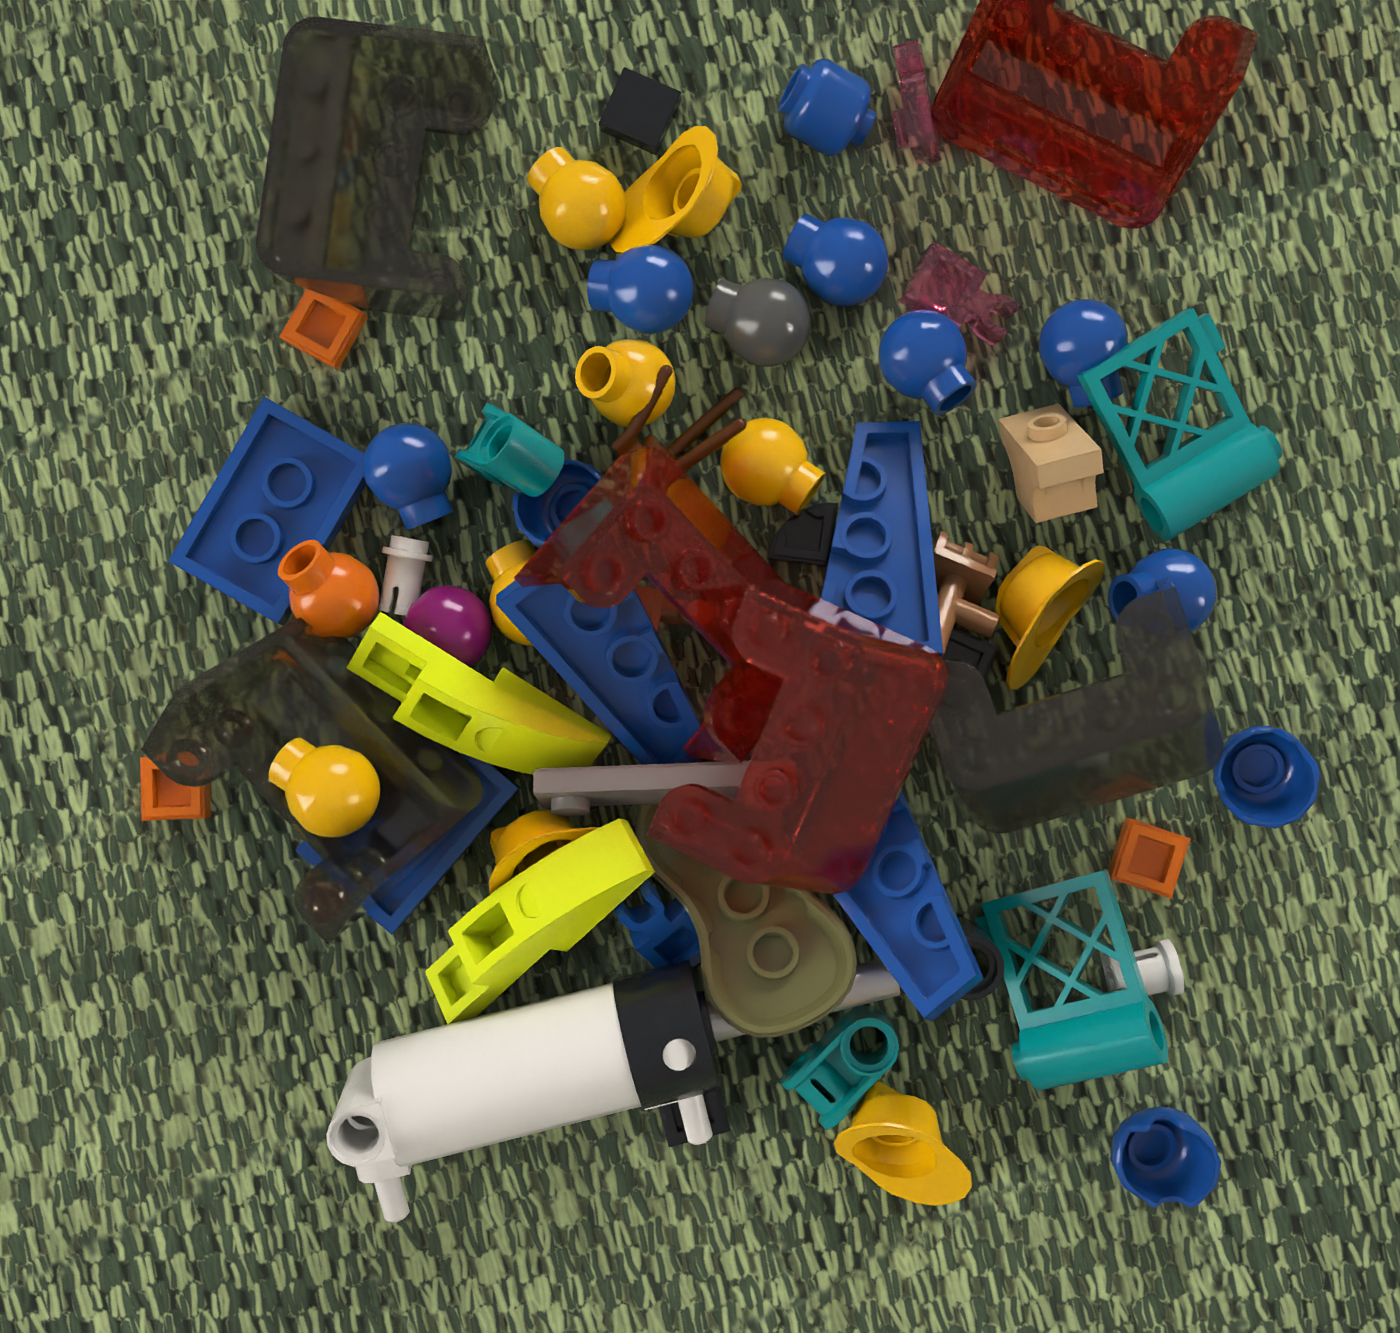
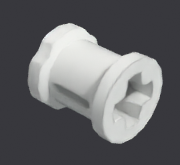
(1157, 966)

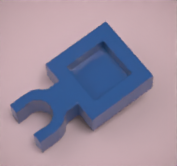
(659, 931)

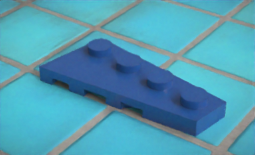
(883, 535)
(612, 664)
(911, 920)

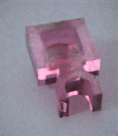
(914, 121)
(952, 287)

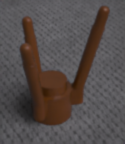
(628, 439)

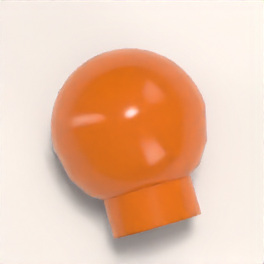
(329, 590)

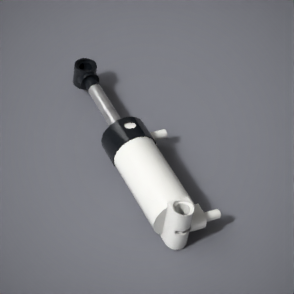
(555, 1065)

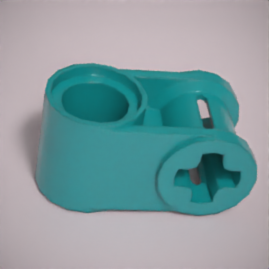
(512, 454)
(835, 1074)

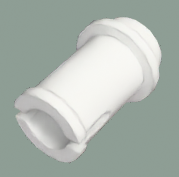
(403, 573)

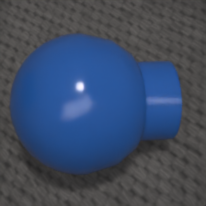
(839, 258)
(644, 288)
(1079, 339)
(926, 360)
(409, 472)
(1185, 570)

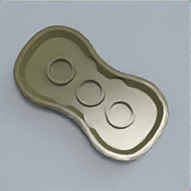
(766, 951)

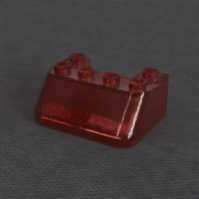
(1088, 106)
(661, 525)
(828, 754)

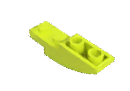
(456, 706)
(535, 912)

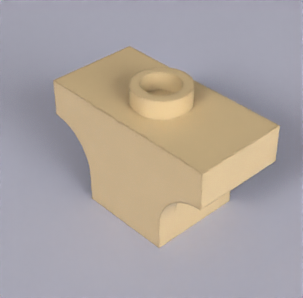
(1051, 462)

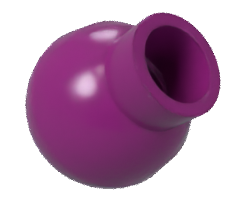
(452, 621)

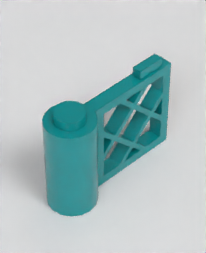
(1206, 469)
(1086, 1035)

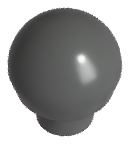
(762, 320)

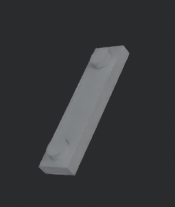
(575, 789)

